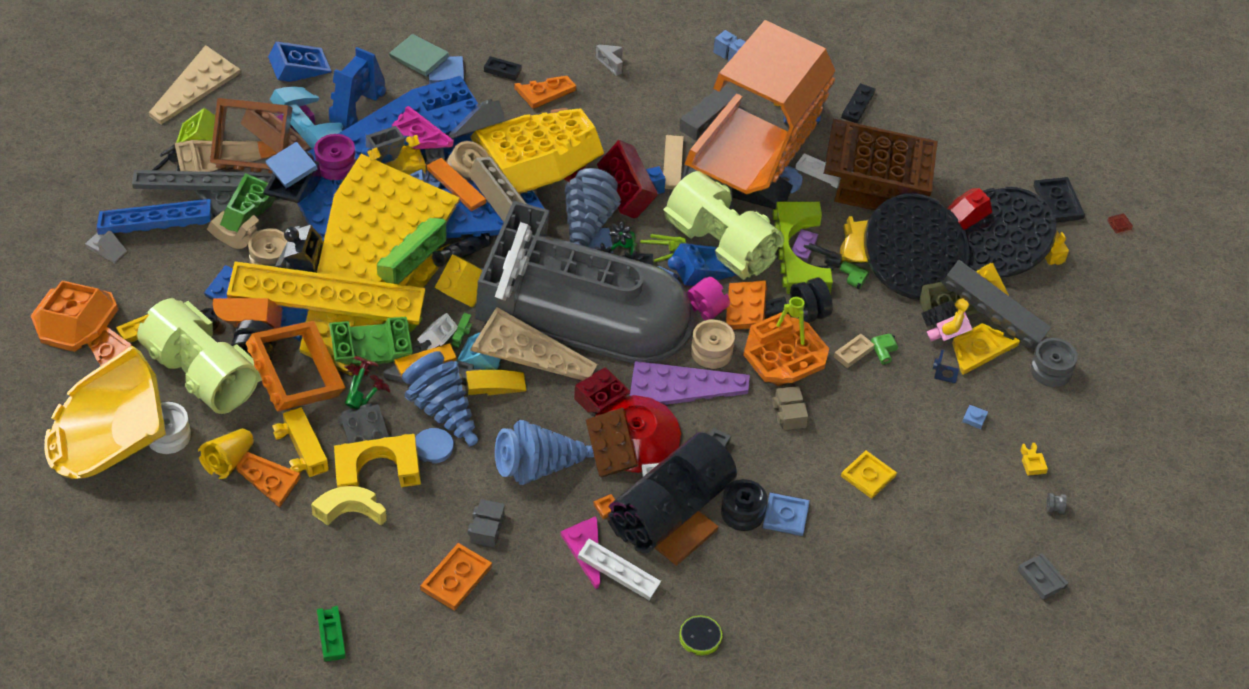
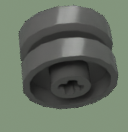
(1054, 362)

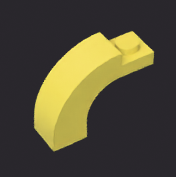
(348, 499)

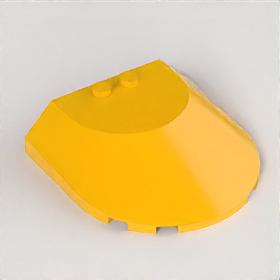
(106, 417)

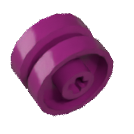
(335, 156)

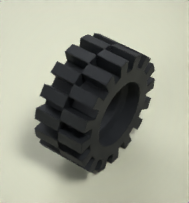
(939, 313)

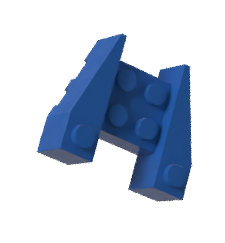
(358, 78)

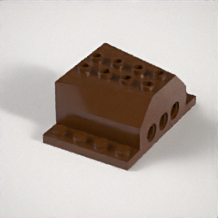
(878, 164)

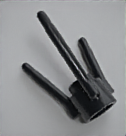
(172, 156)
(831, 258)

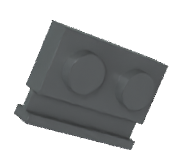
(1042, 576)

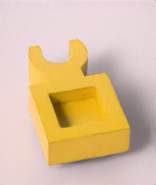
(1033, 463)

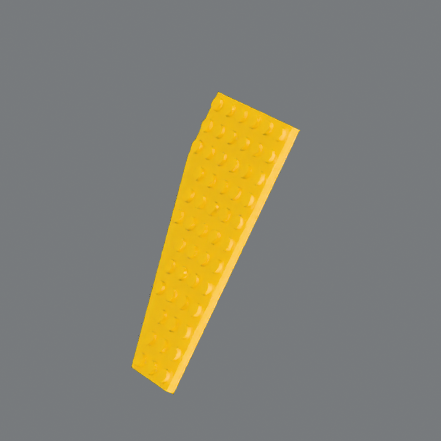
(366, 221)

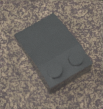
(485, 115)

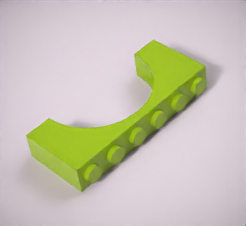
(790, 219)

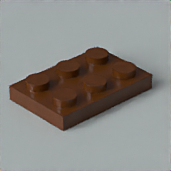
(612, 442)

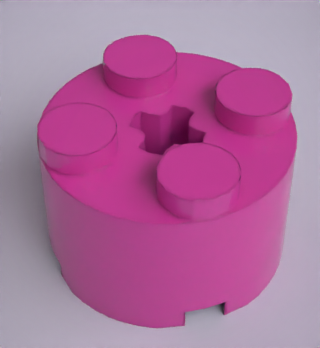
(708, 298)

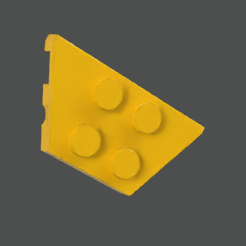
(980, 347)

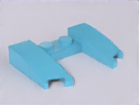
(302, 124)

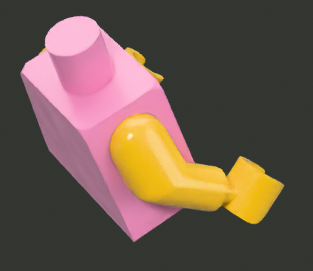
(952, 326)

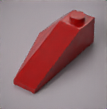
(971, 207)

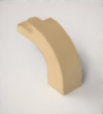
(233, 239)

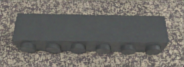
(996, 305)

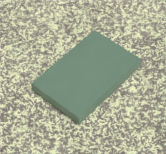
(419, 54)

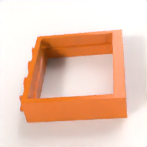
(321, 358)

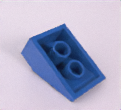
(297, 62)

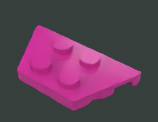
(429, 136)

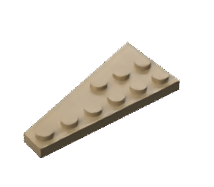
(198, 80)

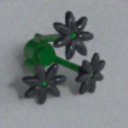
(624, 238)

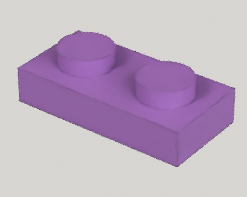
(804, 238)

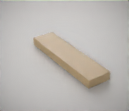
(673, 161)

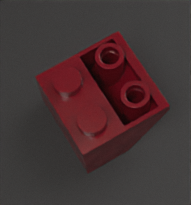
(600, 391)

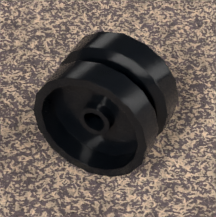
(816, 298)
(246, 329)
(744, 505)

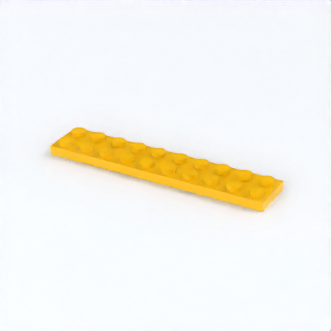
(326, 292)

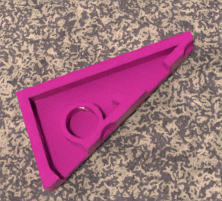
(576, 538)

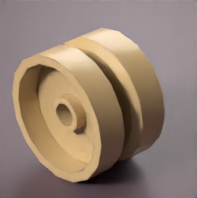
(464, 157)
(266, 247)
(712, 344)

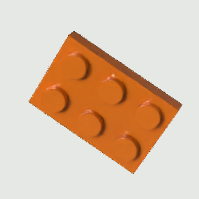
(746, 304)
(456, 576)

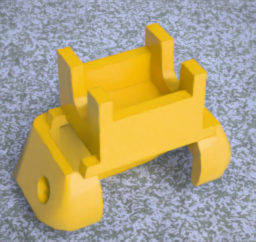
(853, 245)

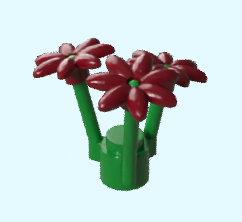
(355, 397)

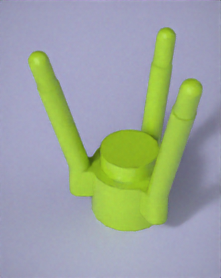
(673, 244)
(796, 309)

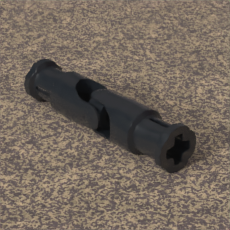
(461, 249)

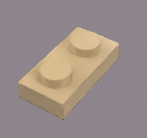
(854, 350)

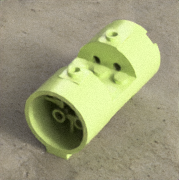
(745, 240)
(214, 371)

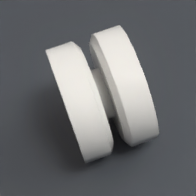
(176, 429)

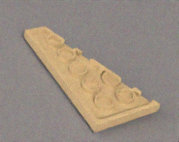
(520, 343)

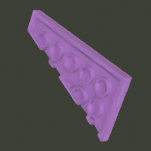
(684, 384)

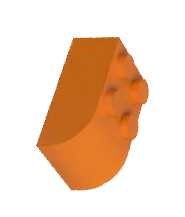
(240, 309)

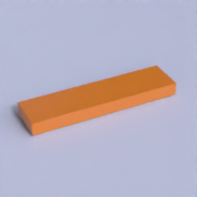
(456, 184)

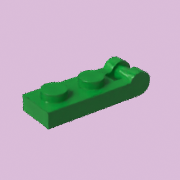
(331, 634)

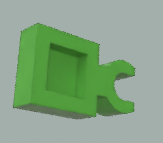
(464, 327)

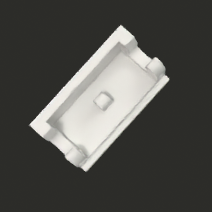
(439, 331)

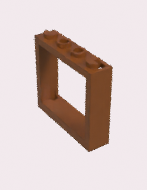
(219, 126)

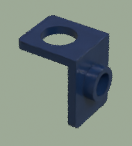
(940, 368)

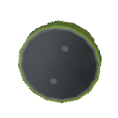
(700, 635)

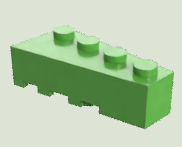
(246, 202)

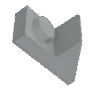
(610, 57)
(106, 246)

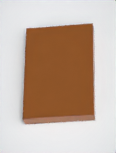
(687, 538)

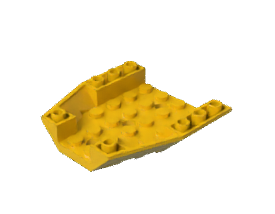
(529, 162)

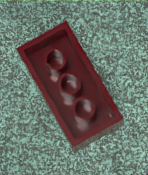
(632, 178)

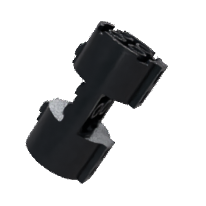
(672, 492)

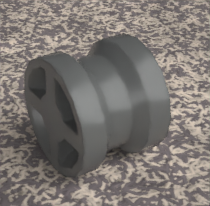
(1056, 503)

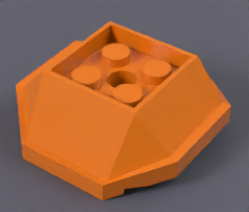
(73, 315)
(778, 351)

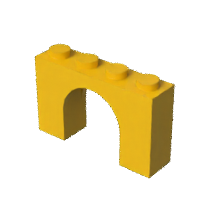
(400, 449)

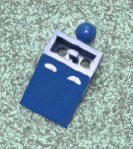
(696, 263)

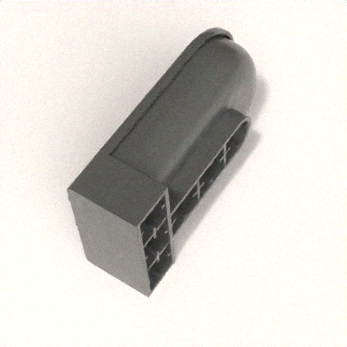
(587, 295)

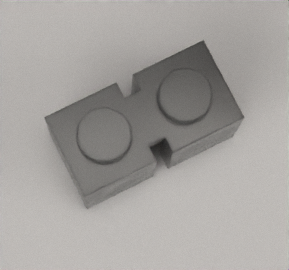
(487, 520)

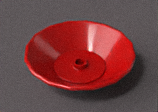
(658, 429)

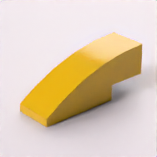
(494, 382)

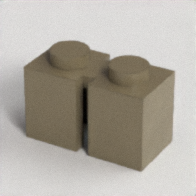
(790, 411)

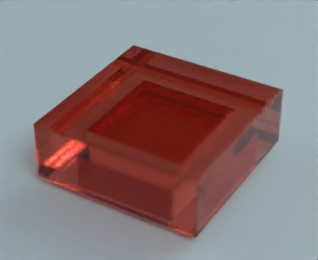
(1120, 223)

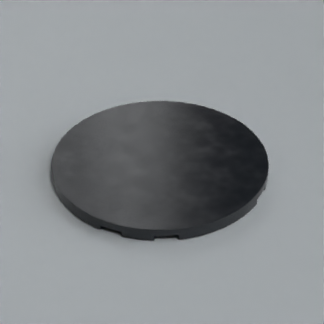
(1014, 234)
(913, 243)

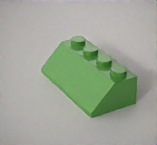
(412, 251)

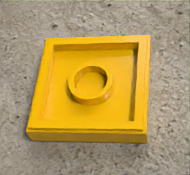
(868, 474)

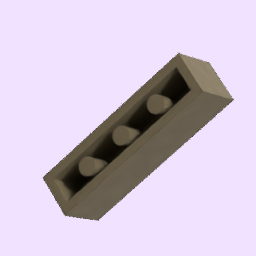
(494, 185)

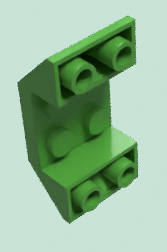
(372, 342)

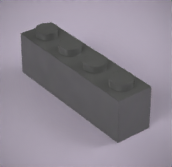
(702, 115)

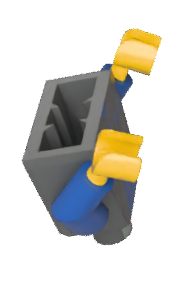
(387, 144)

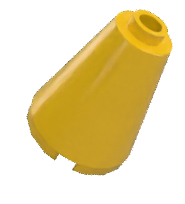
(225, 452)

